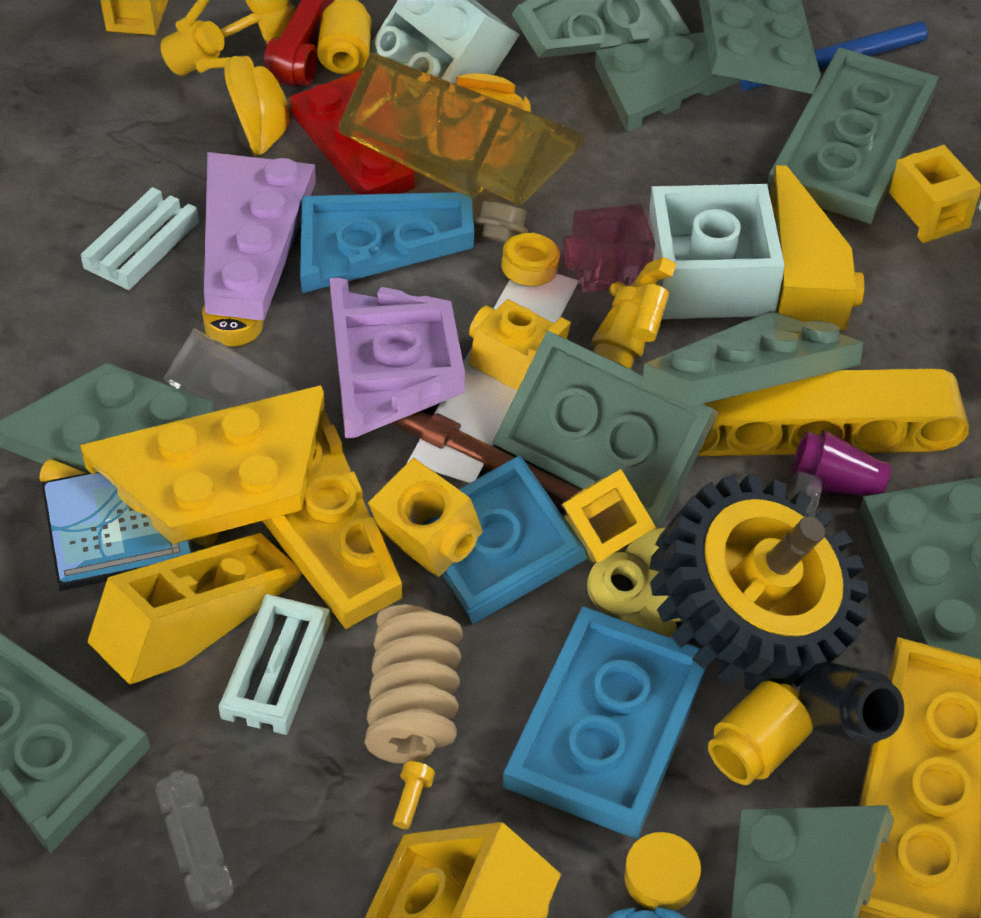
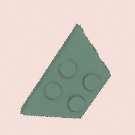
(92, 409)

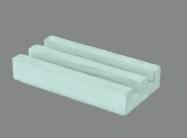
(132, 234)
(259, 710)

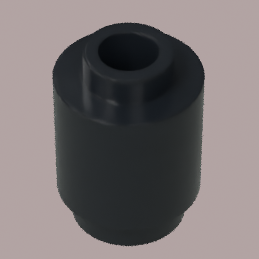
(852, 703)

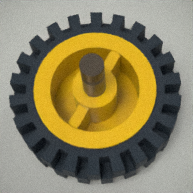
(758, 582)

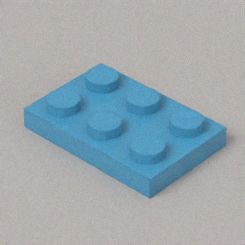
(606, 723)

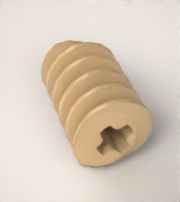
(413, 684)

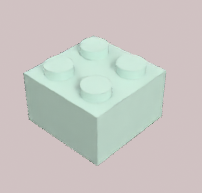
(722, 249)

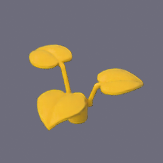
(252, 89)

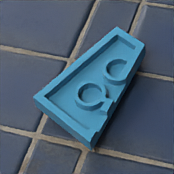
(379, 233)

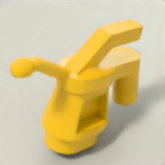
(634, 314)

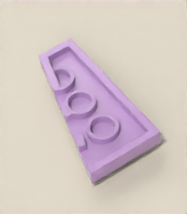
(250, 229)

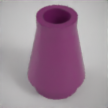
(840, 465)

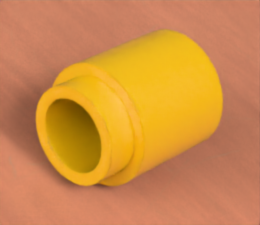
(344, 37)
(760, 732)

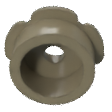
(501, 221)

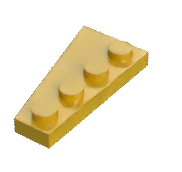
(336, 538)

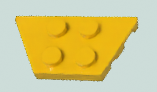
(215, 466)

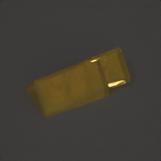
(454, 132)

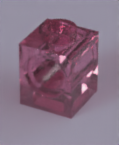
(608, 246)

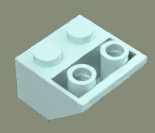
(444, 37)

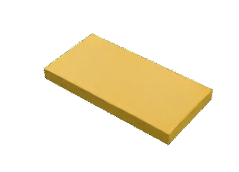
(932, 788)

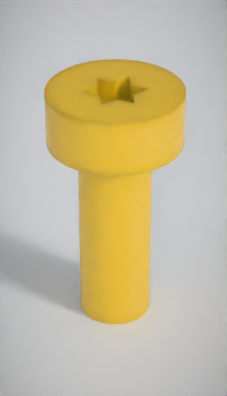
(416, 777)

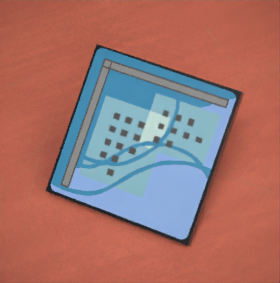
(98, 532)

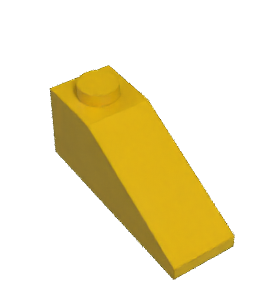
(817, 259)
(183, 605)

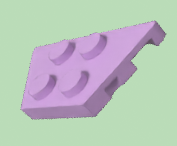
(393, 355)

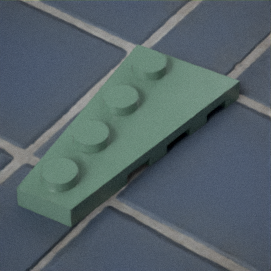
(808, 861)

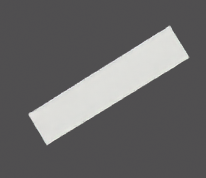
(485, 398)

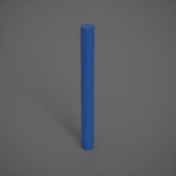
(866, 45)

